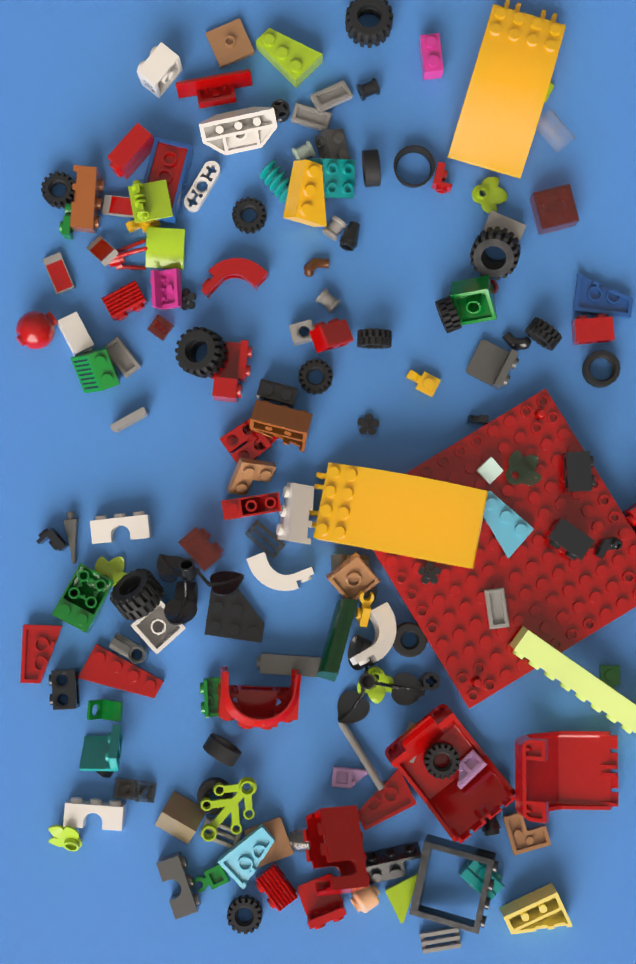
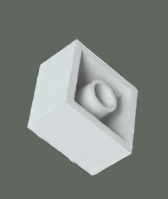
(159, 69)
(156, 629)

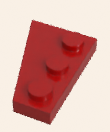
(37, 649)

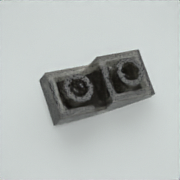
(134, 790)

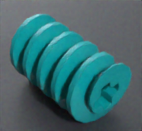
(275, 180)

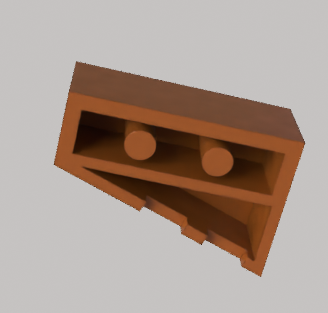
(86, 199)
(282, 422)

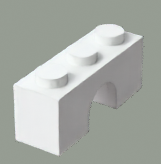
(103, 529)
(111, 813)

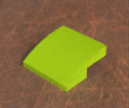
(165, 248)

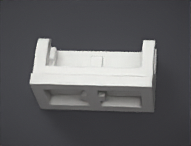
(75, 334)

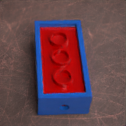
(171, 162)

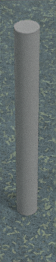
(362, 756)

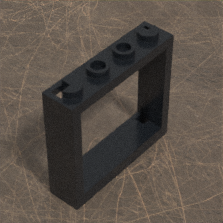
(461, 850)

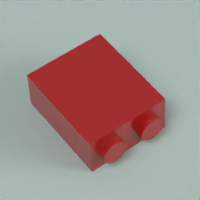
(131, 151)

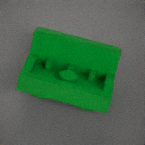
(209, 689)

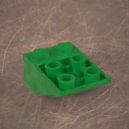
(83, 598)

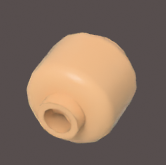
(365, 898)

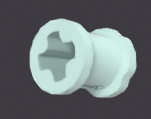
(303, 151)

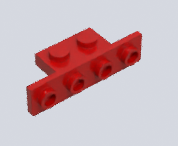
(214, 89)

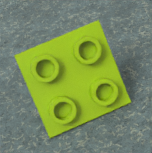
(150, 200)

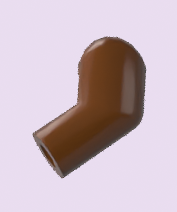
(313, 264)

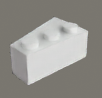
(295, 513)

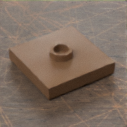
(230, 43)
(352, 577)
(280, 847)

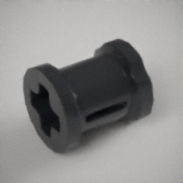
(368, 89)
(436, 681)

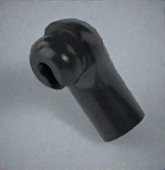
(517, 343)
(608, 544)

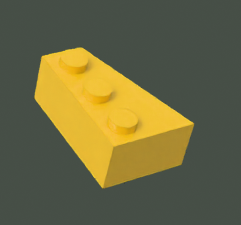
(306, 194)

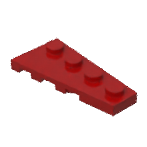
(116, 672)

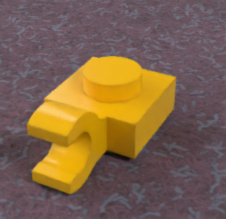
(132, 226)
(426, 383)
(363, 612)

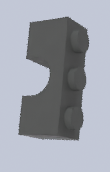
(174, 868)

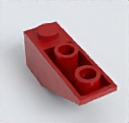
(251, 506)

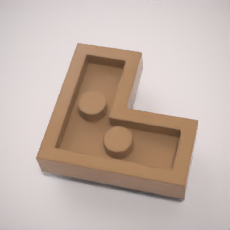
(246, 472)
(524, 839)

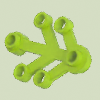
(230, 806)

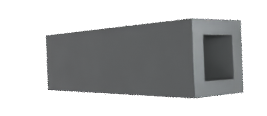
(283, 664)

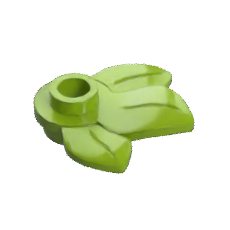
(492, 194)
(111, 569)
(377, 694)
(65, 837)

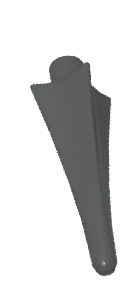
(71, 527)

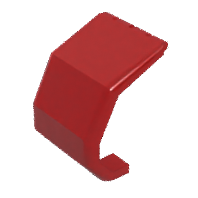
(565, 772)
(453, 807)

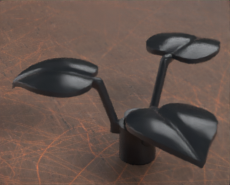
(173, 567)
(353, 707)

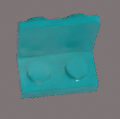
(337, 177)
(102, 752)

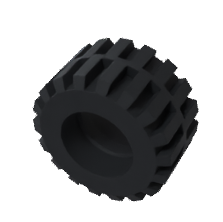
(369, 35)
(500, 239)
(189, 345)
(137, 594)

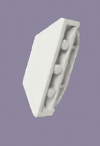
(239, 129)

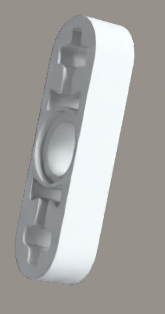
(213, 176)

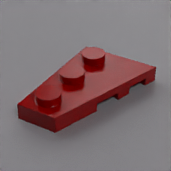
(387, 802)

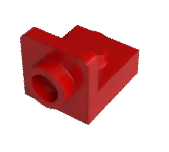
(440, 175)

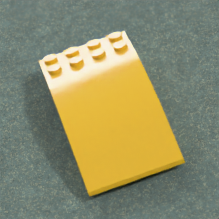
(507, 90)
(399, 514)

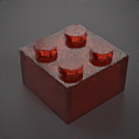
(554, 209)
(201, 548)

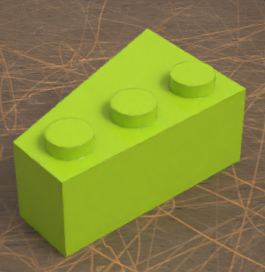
(288, 56)

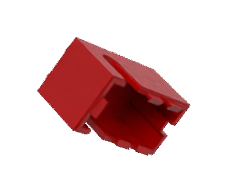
(337, 843)

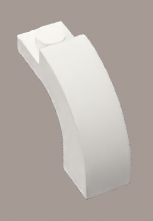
(269, 577)
(385, 633)

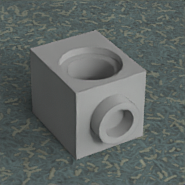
(296, 337)

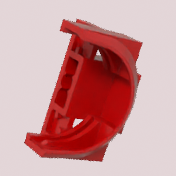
(257, 704)

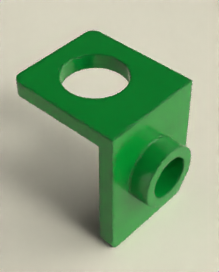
(105, 710)

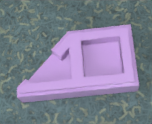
(469, 768)
(346, 776)

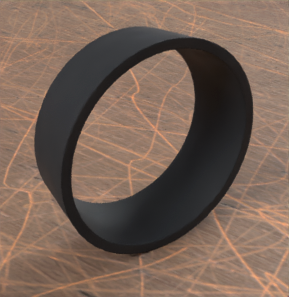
(414, 149)

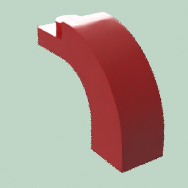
(234, 268)

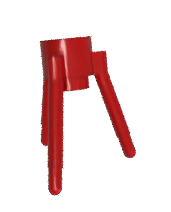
(120, 258)

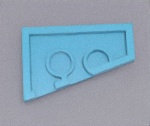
(505, 524)
(246, 855)

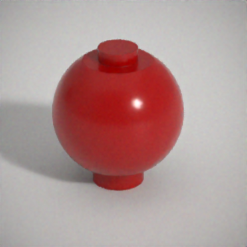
(36, 329)

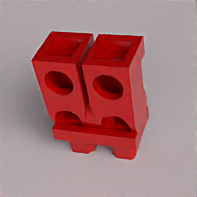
(254, 442)

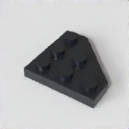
(233, 618)

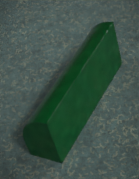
(336, 639)

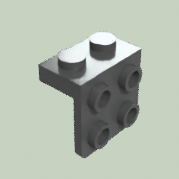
(492, 364)

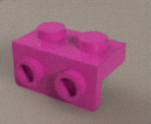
(166, 289)

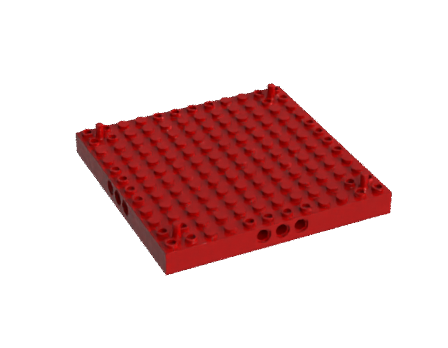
(541, 585)

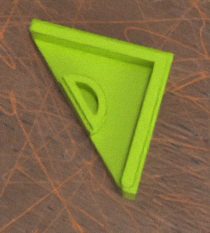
(400, 896)

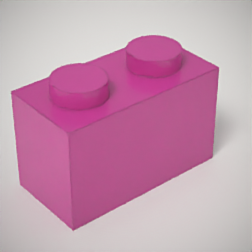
(431, 56)

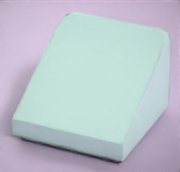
(489, 470)

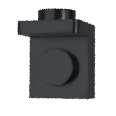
(56, 540)

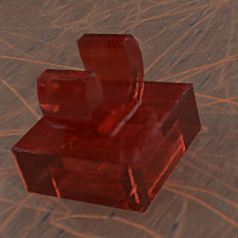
(160, 327)

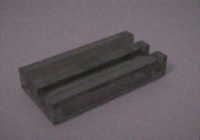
(277, 549)

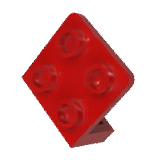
(237, 362)
(320, 908)

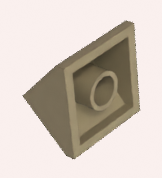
(180, 817)

